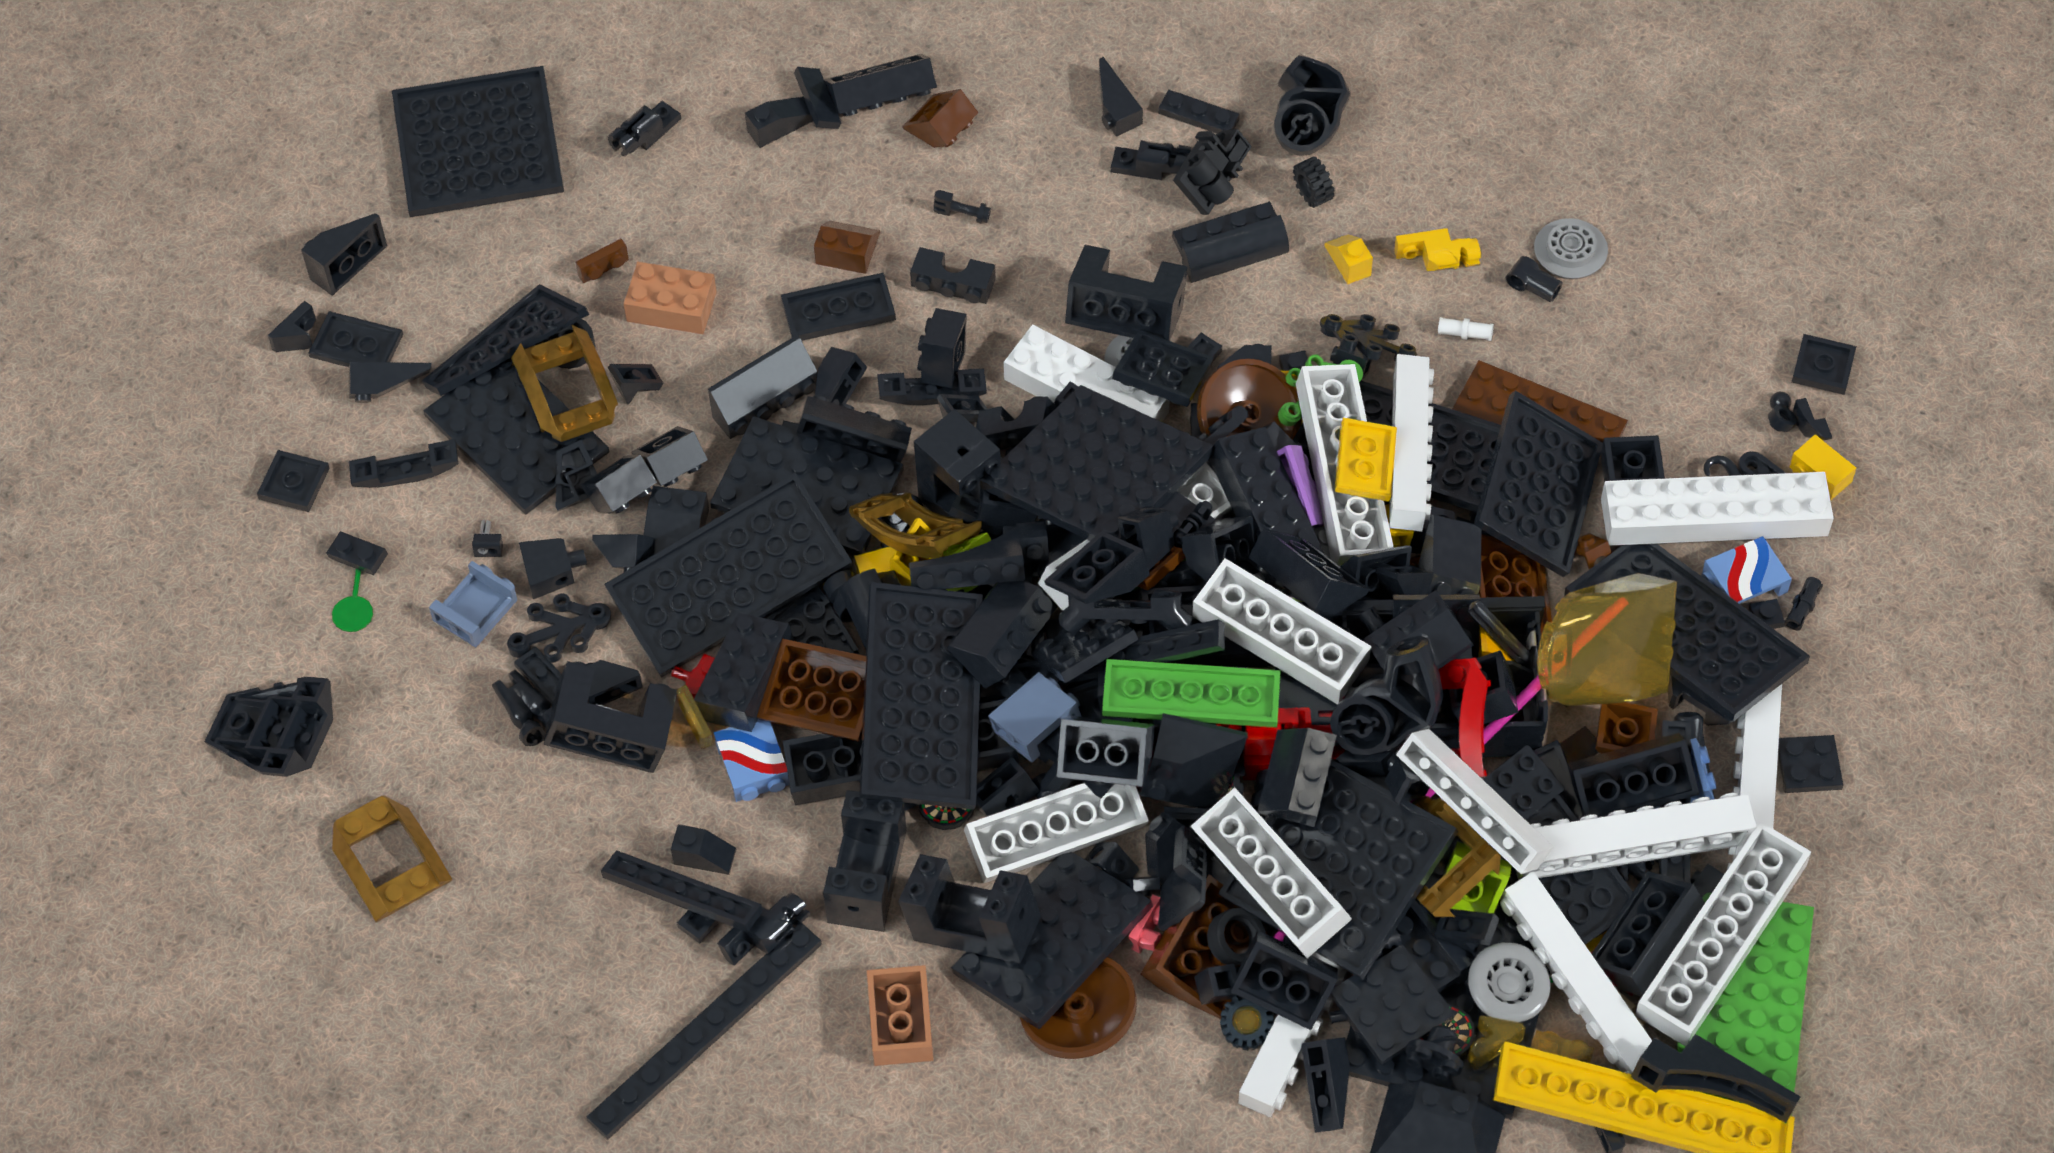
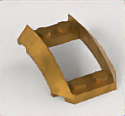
(555, 353)
(943, 533)
(1467, 871)
(403, 888)

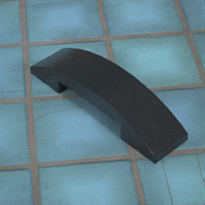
(911, 391)
(405, 469)

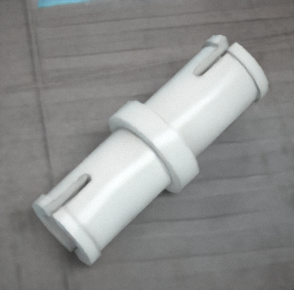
(1465, 329)

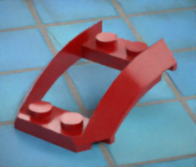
(1467, 675)

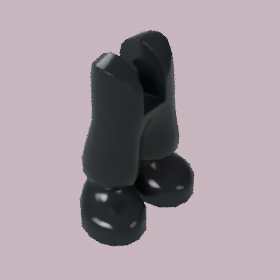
(523, 705)

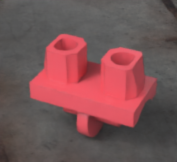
(1142, 934)

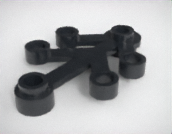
(1368, 339)
(561, 627)

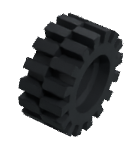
(1313, 182)

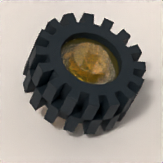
(1245, 1023)

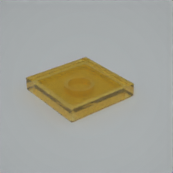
(694, 717)

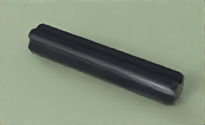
(1498, 632)

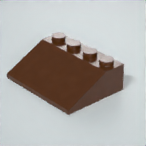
(1511, 574)
(816, 690)
(1186, 952)

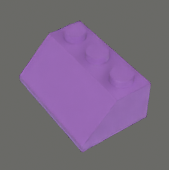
(1297, 468)

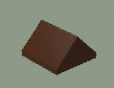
(1624, 726)

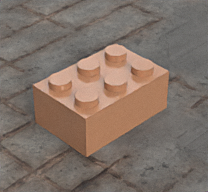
(670, 297)
(899, 1015)

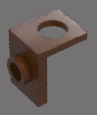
(1591, 548)

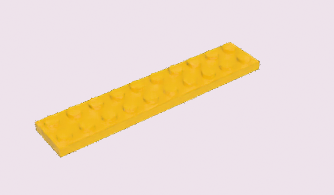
(1625, 1106)

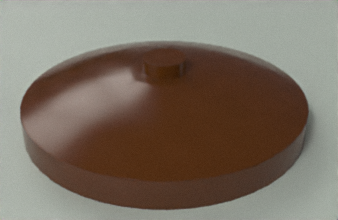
(1253, 385)
(1091, 1017)

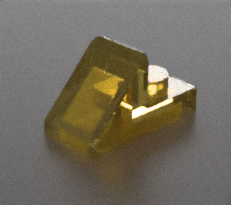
(1496, 1033)

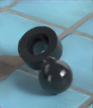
(1780, 416)

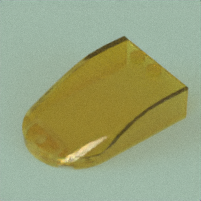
(1610, 642)

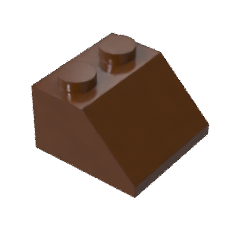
(942, 118)
(845, 246)

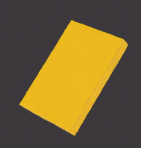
(1365, 459)

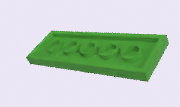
(1191, 692)

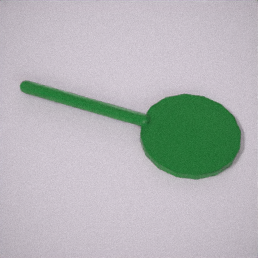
(353, 611)

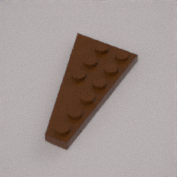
(1489, 390)

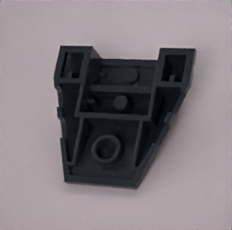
(275, 727)

